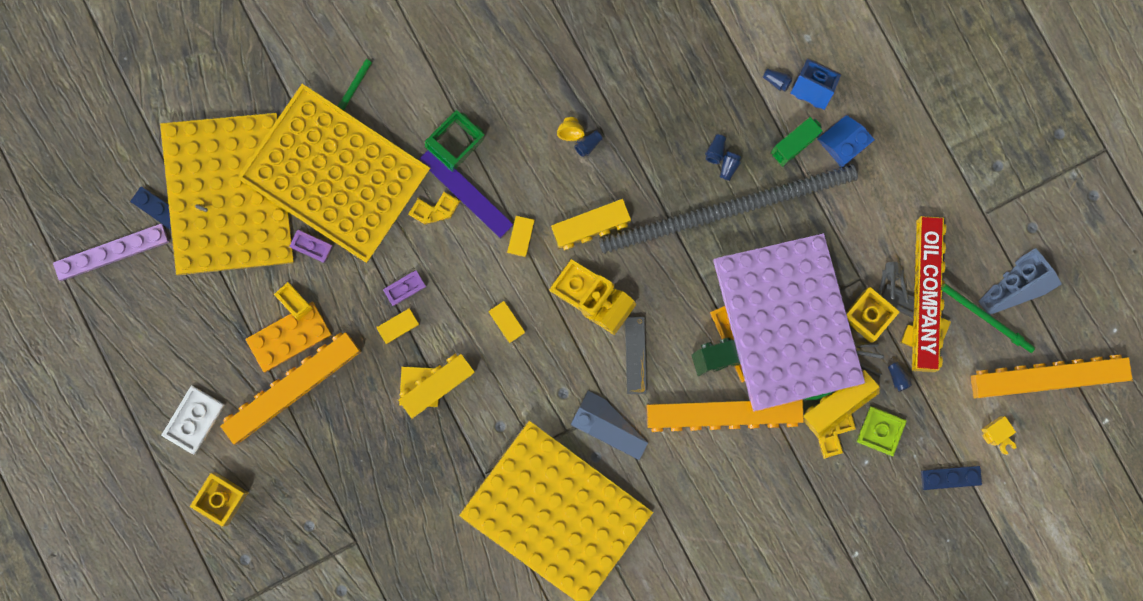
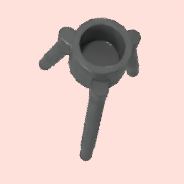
(893, 273)
(859, 352)

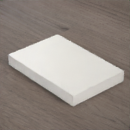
(193, 420)

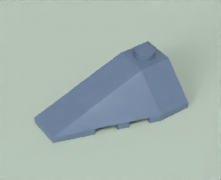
(1026, 281)
(606, 424)

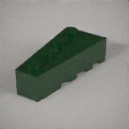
(715, 356)

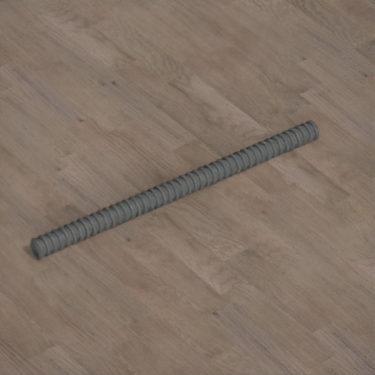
(729, 208)

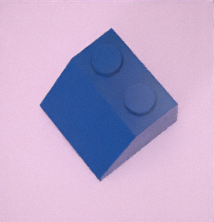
(815, 84)
(845, 140)

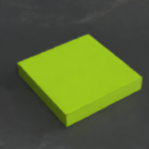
(881, 431)

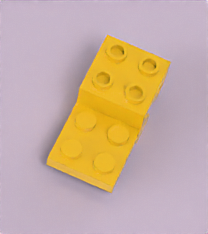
(593, 296)

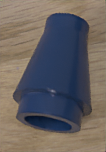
(778, 79)
(587, 144)
(716, 150)
(729, 165)
(899, 377)

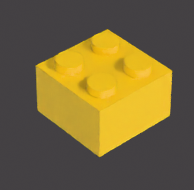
(870, 314)
(219, 499)

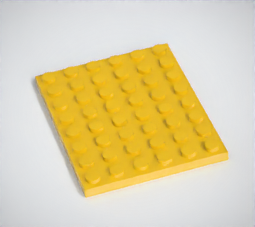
(203, 169)
(334, 173)
(556, 513)

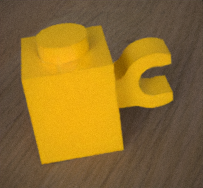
(999, 432)

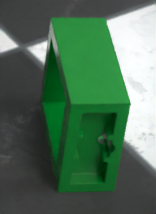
(796, 141)
(441, 153)

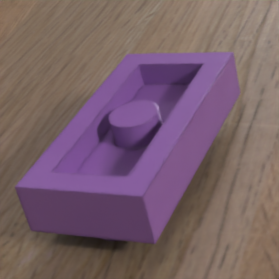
(311, 246)
(404, 288)

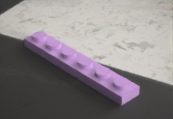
(111, 252)

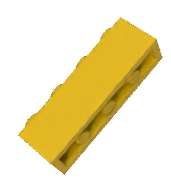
(590, 224)
(435, 386)
(839, 406)

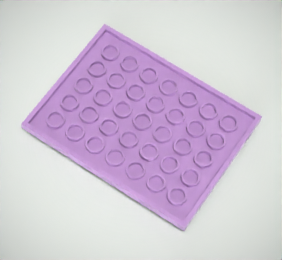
(788, 321)

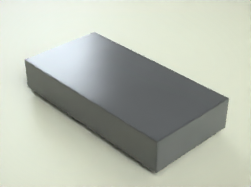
(899, 301)

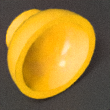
(570, 130)

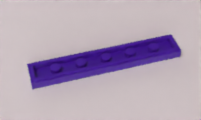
(468, 195)

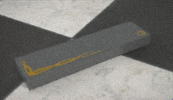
(635, 355)

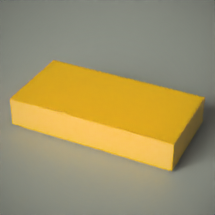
(520, 236)
(293, 301)
(506, 322)
(397, 326)

